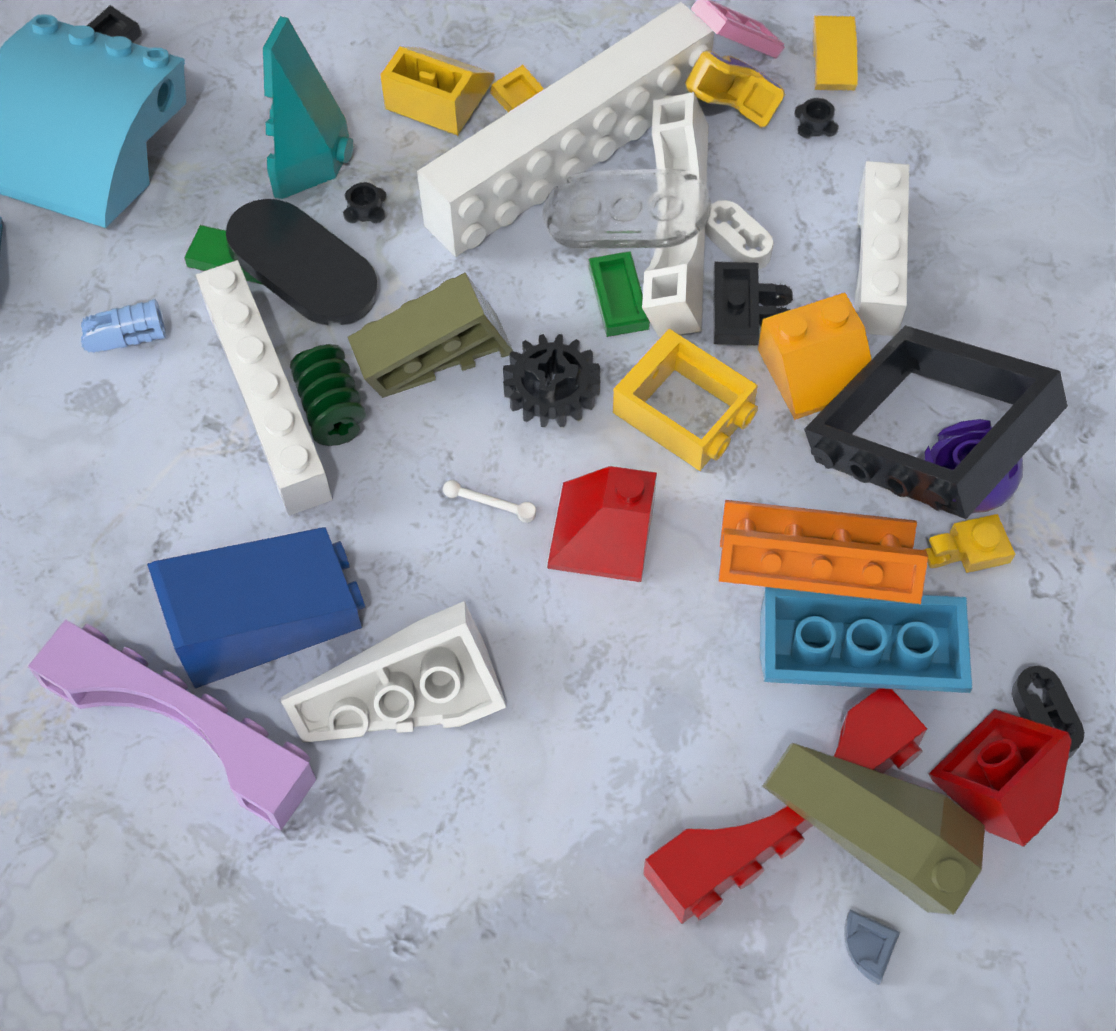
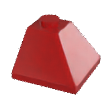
(604, 523)
(1007, 775)

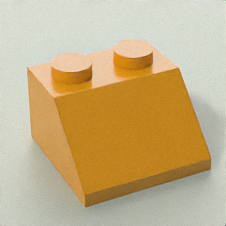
(814, 352)

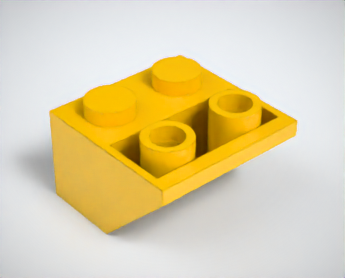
(433, 88)

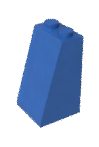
(255, 602)

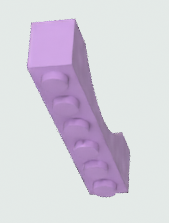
(91, 673)

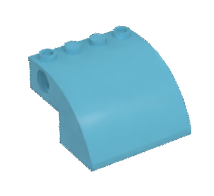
(81, 117)

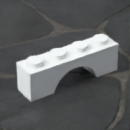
(884, 247)

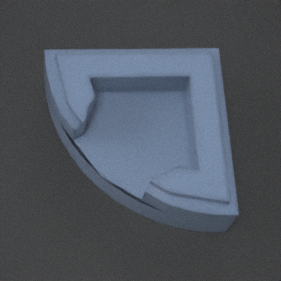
(869, 945)

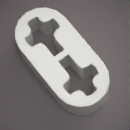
(742, 232)

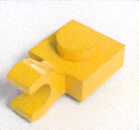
(974, 542)

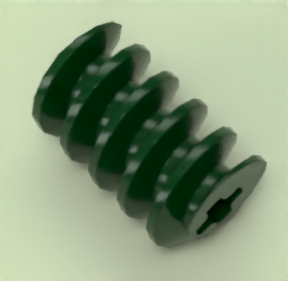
(328, 394)

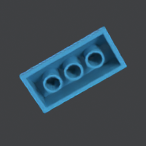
(865, 641)

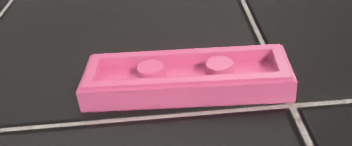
(738, 27)

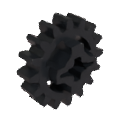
(571, 389)

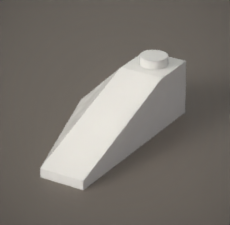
(412, 679)

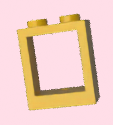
(678, 354)

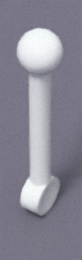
(525, 511)

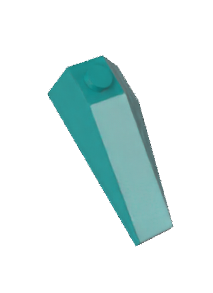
(303, 119)

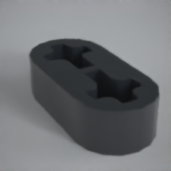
(1056, 705)

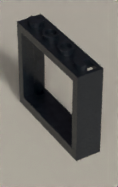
(1031, 388)

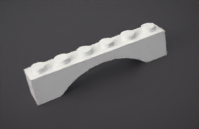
(676, 273)
(264, 388)

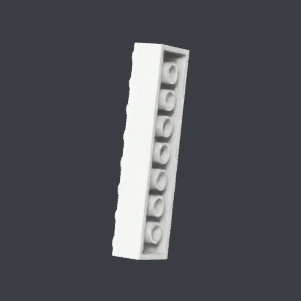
(559, 131)

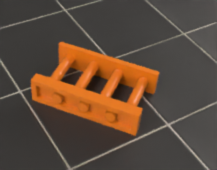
(821, 552)

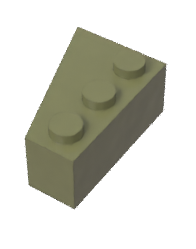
(428, 336)

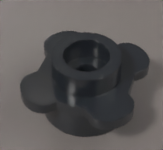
(816, 118)
(361, 195)

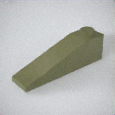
(892, 826)

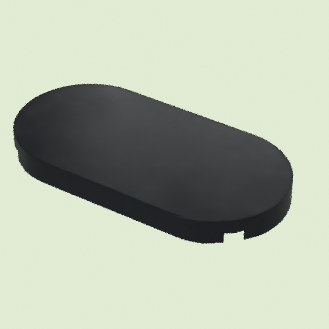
(301, 261)

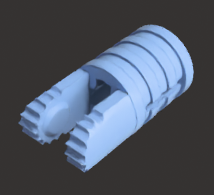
(123, 327)

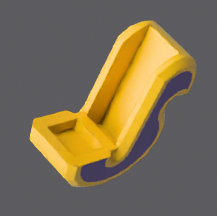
(735, 84)

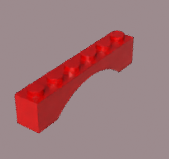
(706, 862)

